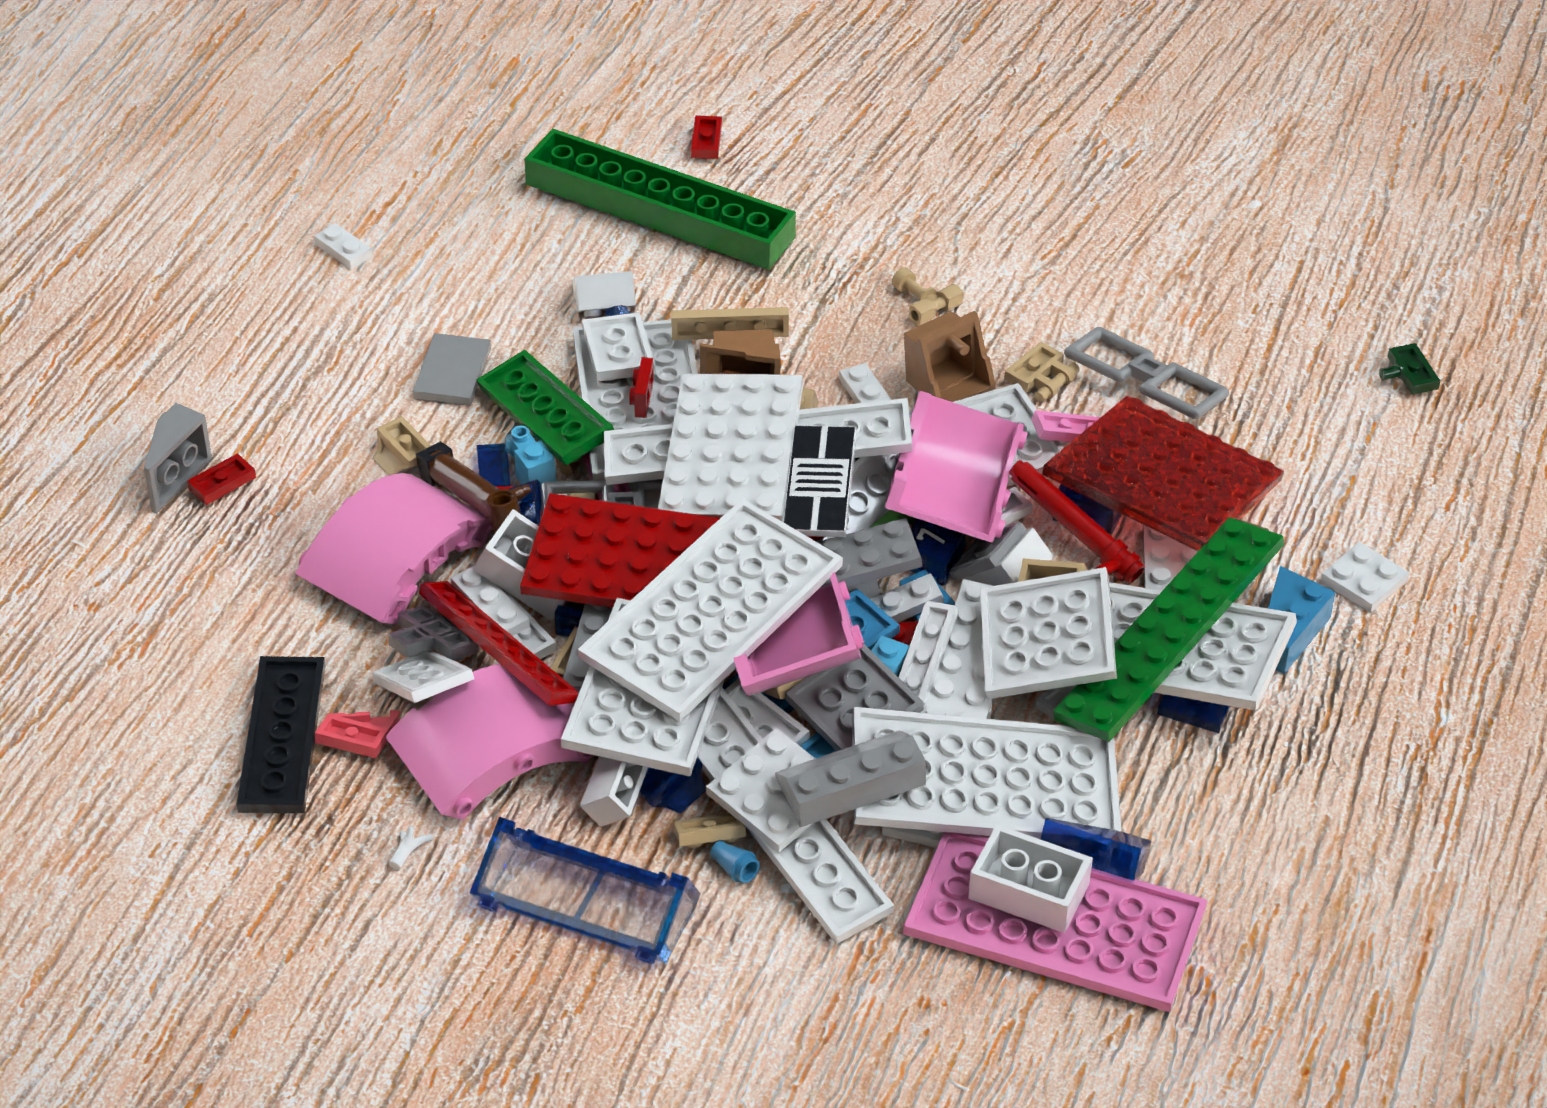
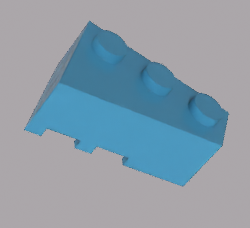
(1312, 608)

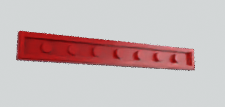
(498, 643)

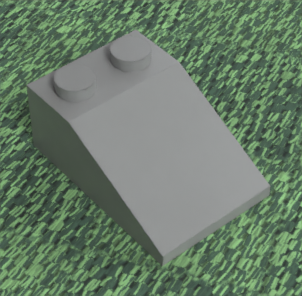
(176, 453)

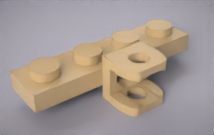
(702, 323)

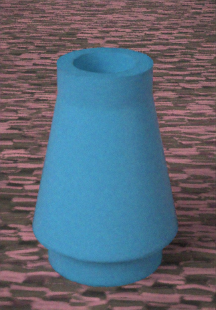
(737, 862)

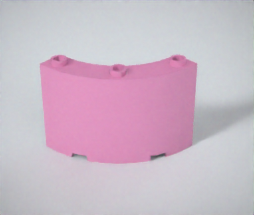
(956, 467)
(387, 541)
(807, 643)
(480, 739)

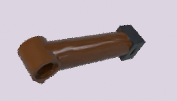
(440, 467)

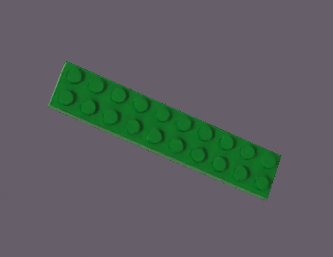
(1171, 627)

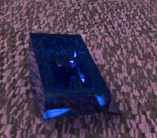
(673, 789)

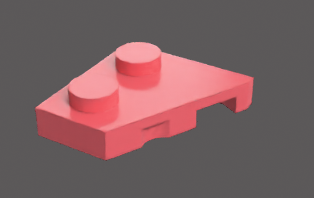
(356, 732)

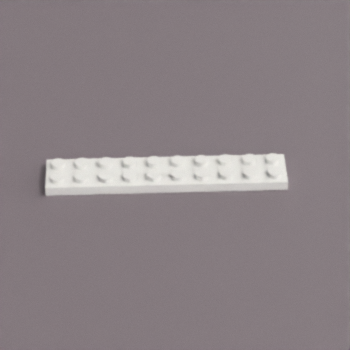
(880, 428)
(958, 683)
(818, 860)

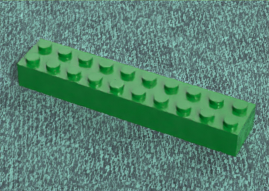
(661, 198)

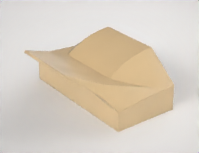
(398, 445)

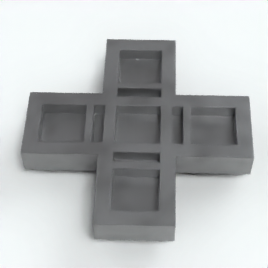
(429, 631)

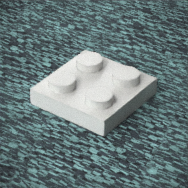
(1364, 577)

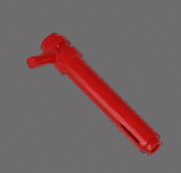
(1112, 552)

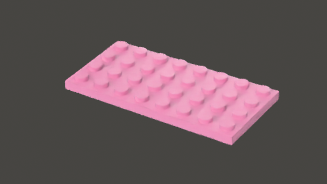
(1120, 942)

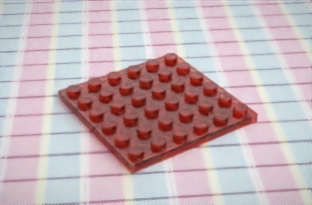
(1163, 472)

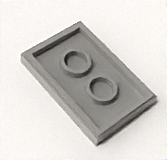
(452, 369)

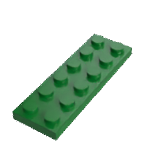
(545, 407)

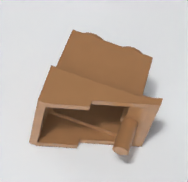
(741, 352)
(948, 357)

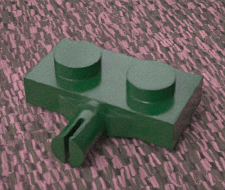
(1412, 368)

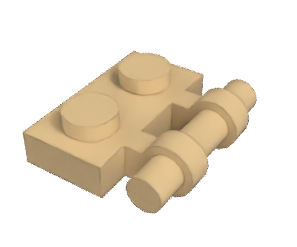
(1034, 368)

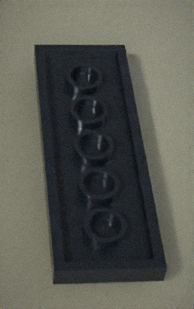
(281, 735)

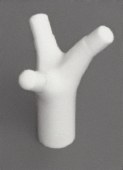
(406, 846)

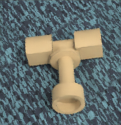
(929, 298)

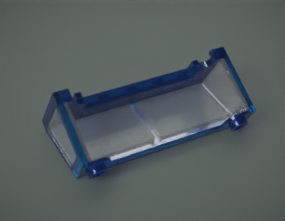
(584, 892)

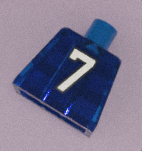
(938, 548)

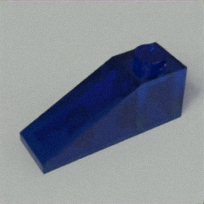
(1110, 849)

